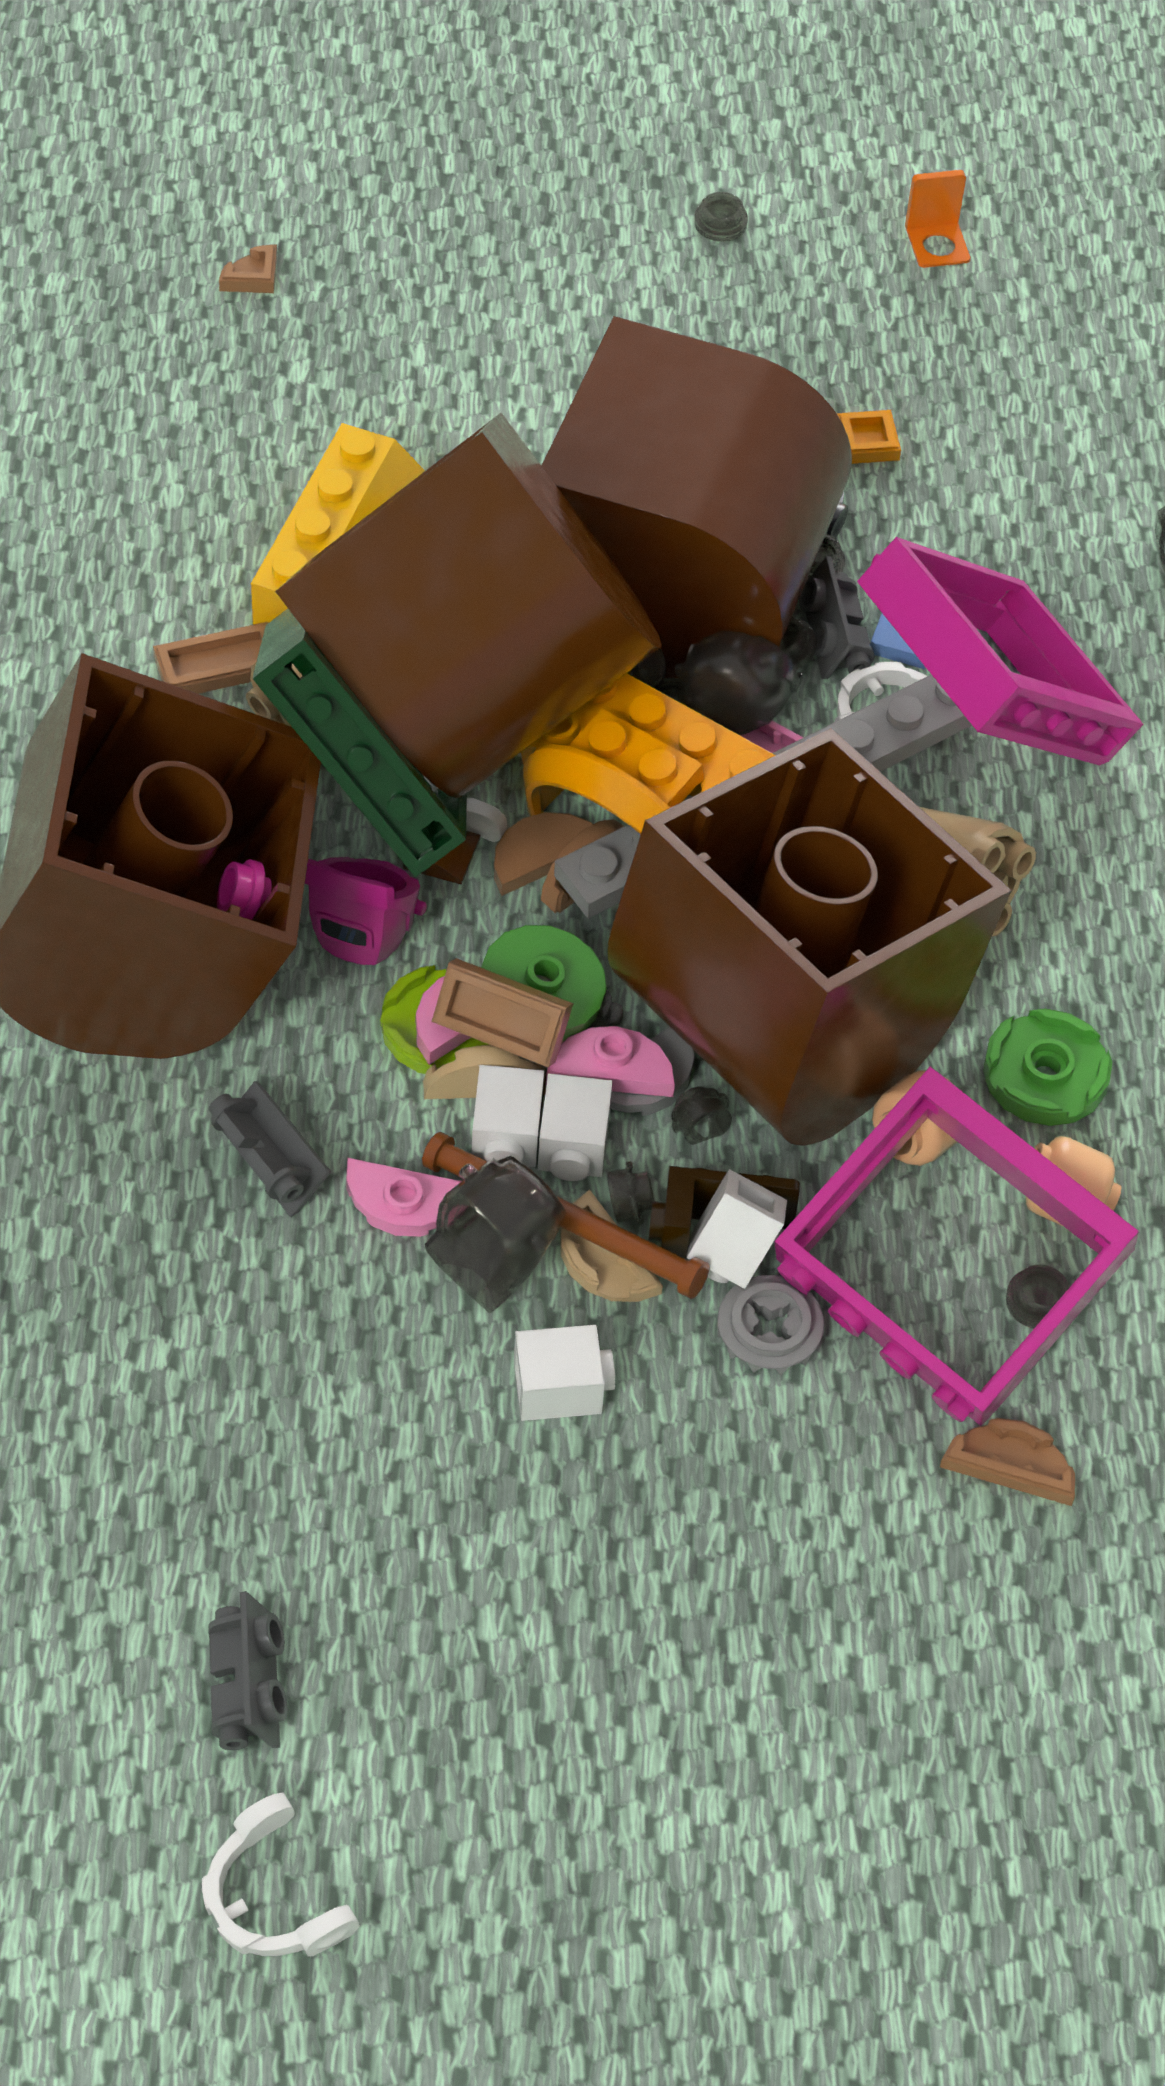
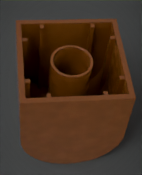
(701, 480)
(472, 610)
(119, 858)
(805, 932)

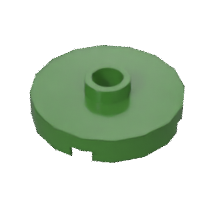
(561, 958)
(1051, 1041)

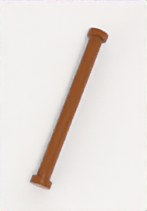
(686, 1274)

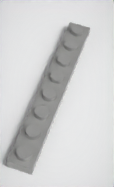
(880, 732)

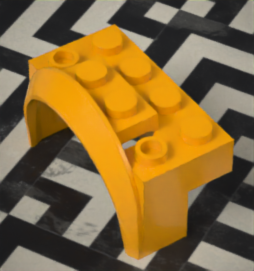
(634, 754)

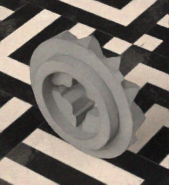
(771, 1298)

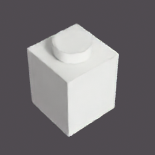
(507, 1113)
(574, 1126)
(737, 1229)
(561, 1372)

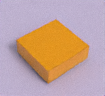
(871, 436)

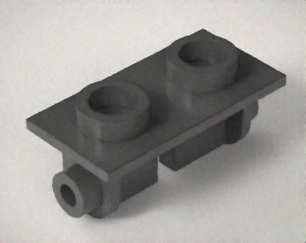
(834, 616)
(270, 1146)
(246, 1644)

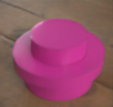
(243, 887)

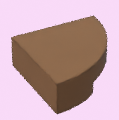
(251, 273)

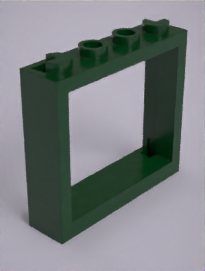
(386, 787)

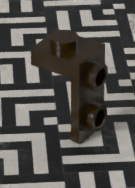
(689, 1195)

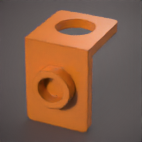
(935, 211)

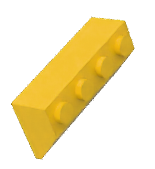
(347, 485)

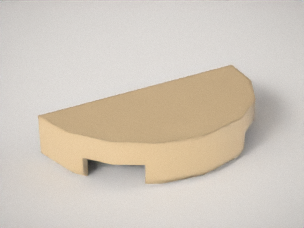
(460, 1076)
(602, 1270)

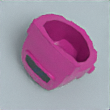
(361, 907)

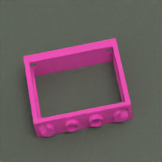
(1058, 696)
(1015, 1162)

